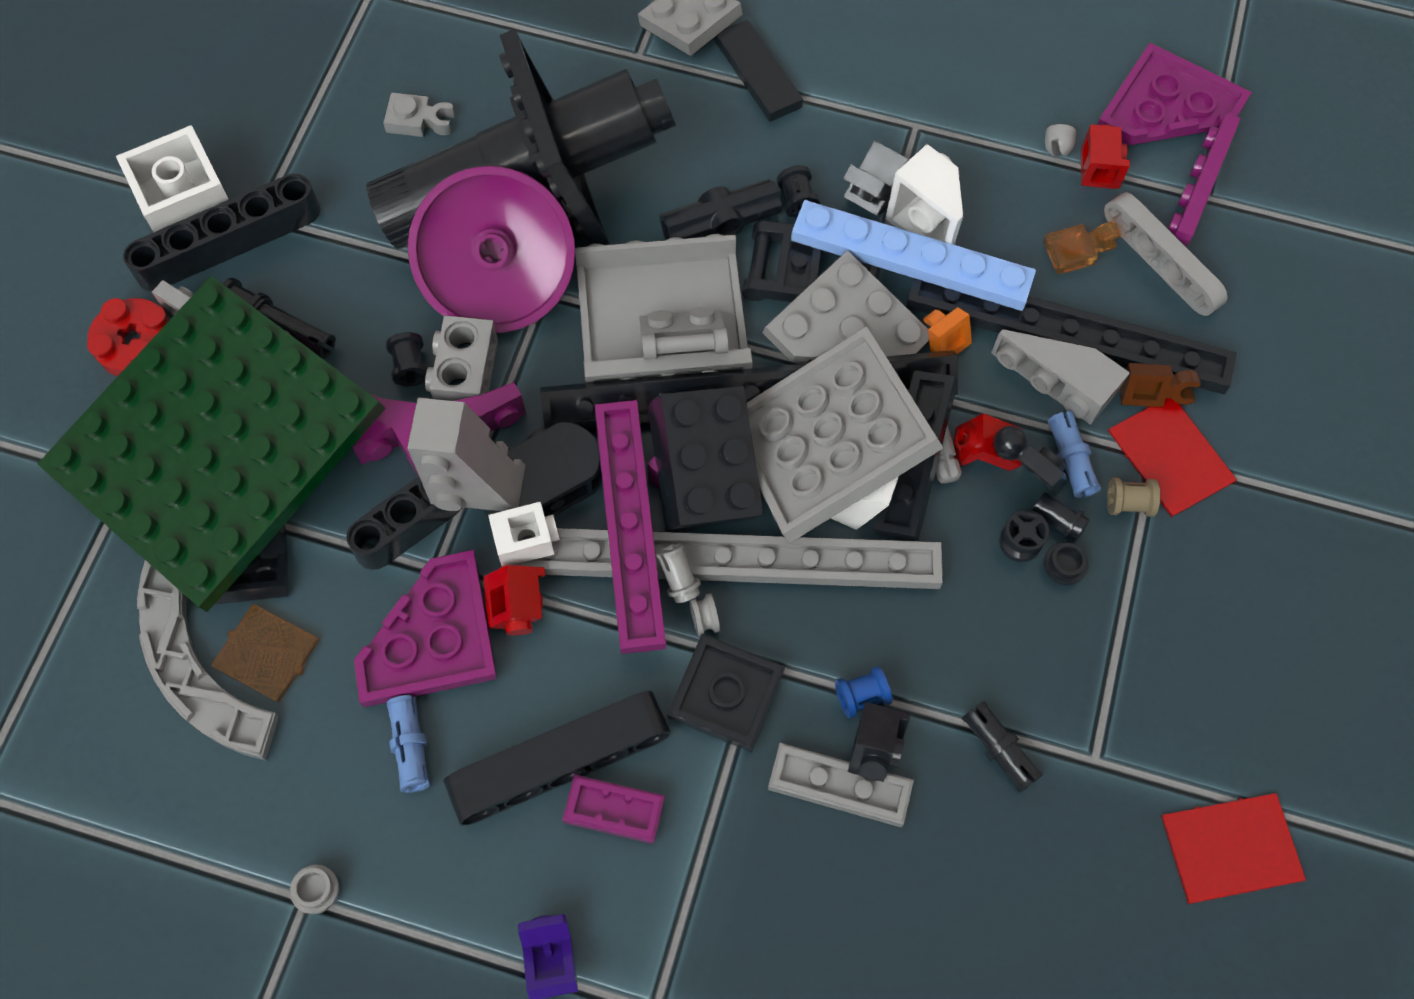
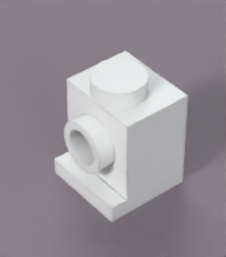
(514, 524)

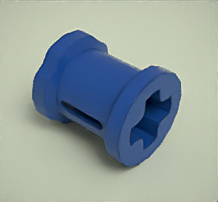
(866, 688)

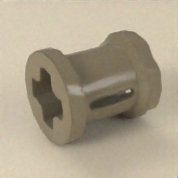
(1133, 496)

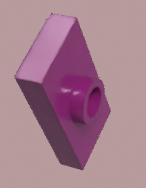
(613, 809)

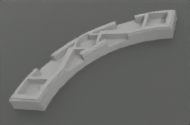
(185, 680)

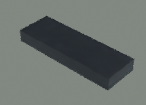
(759, 70)

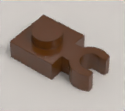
(1154, 383)

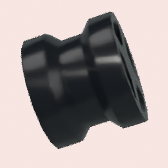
(1026, 526)

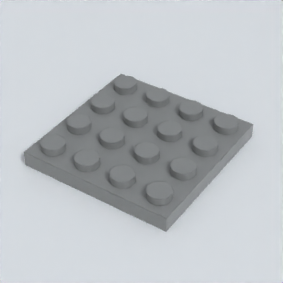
(835, 434)

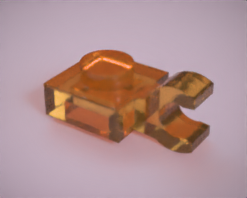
(1076, 248)

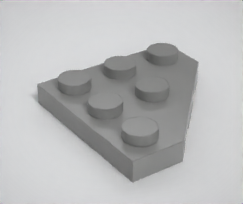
(839, 306)

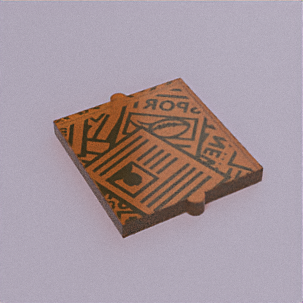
(265, 653)

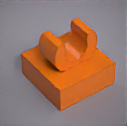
(949, 331)

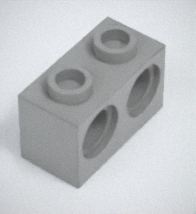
(469, 363)

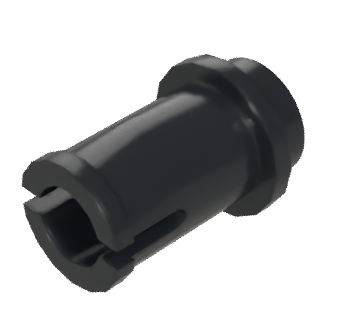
(1061, 517)

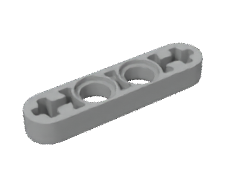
(1192, 281)

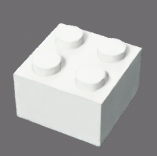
(171, 178)

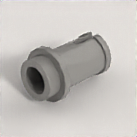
(678, 573)

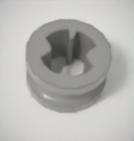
(704, 614)

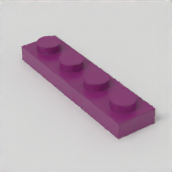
(1205, 171)

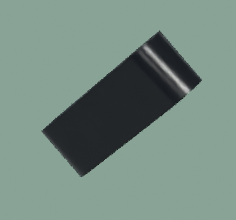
(394, 536)

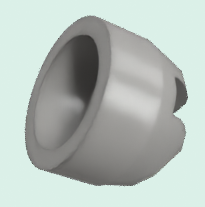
(1060, 139)

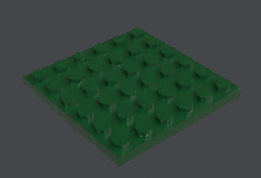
(210, 441)

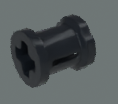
(790, 188)
(407, 358)

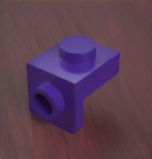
(548, 956)

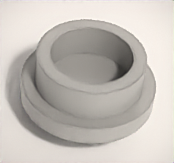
(314, 889)

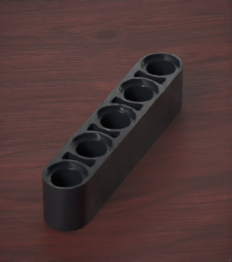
(222, 232)
(555, 757)

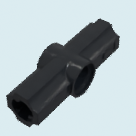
(722, 211)

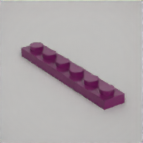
(629, 528)

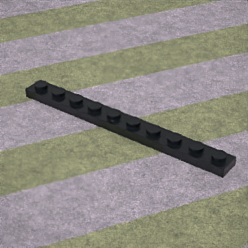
(577, 401)

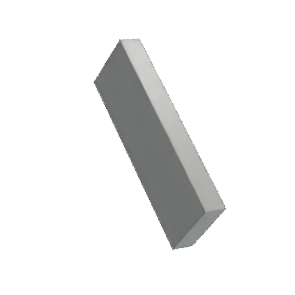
(829, 784)

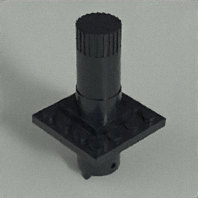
(545, 139)

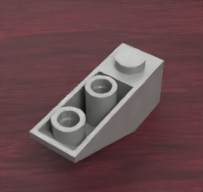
(1068, 372)

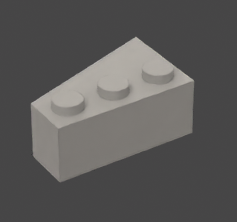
(460, 460)

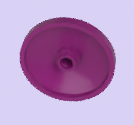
(491, 247)

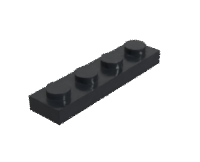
(909, 501)

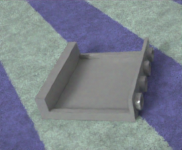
(646, 277)

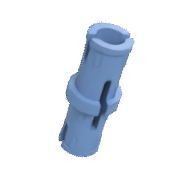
(1074, 454)
(408, 744)

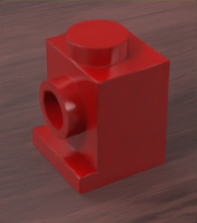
(1103, 157)
(514, 598)

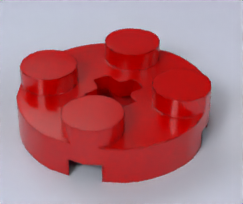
(115, 322)

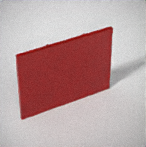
(1171, 448)
(1232, 848)

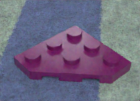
(1170, 99)
(430, 637)

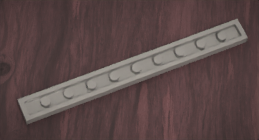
(763, 559)

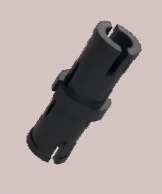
(1002, 746)

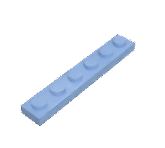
(914, 255)

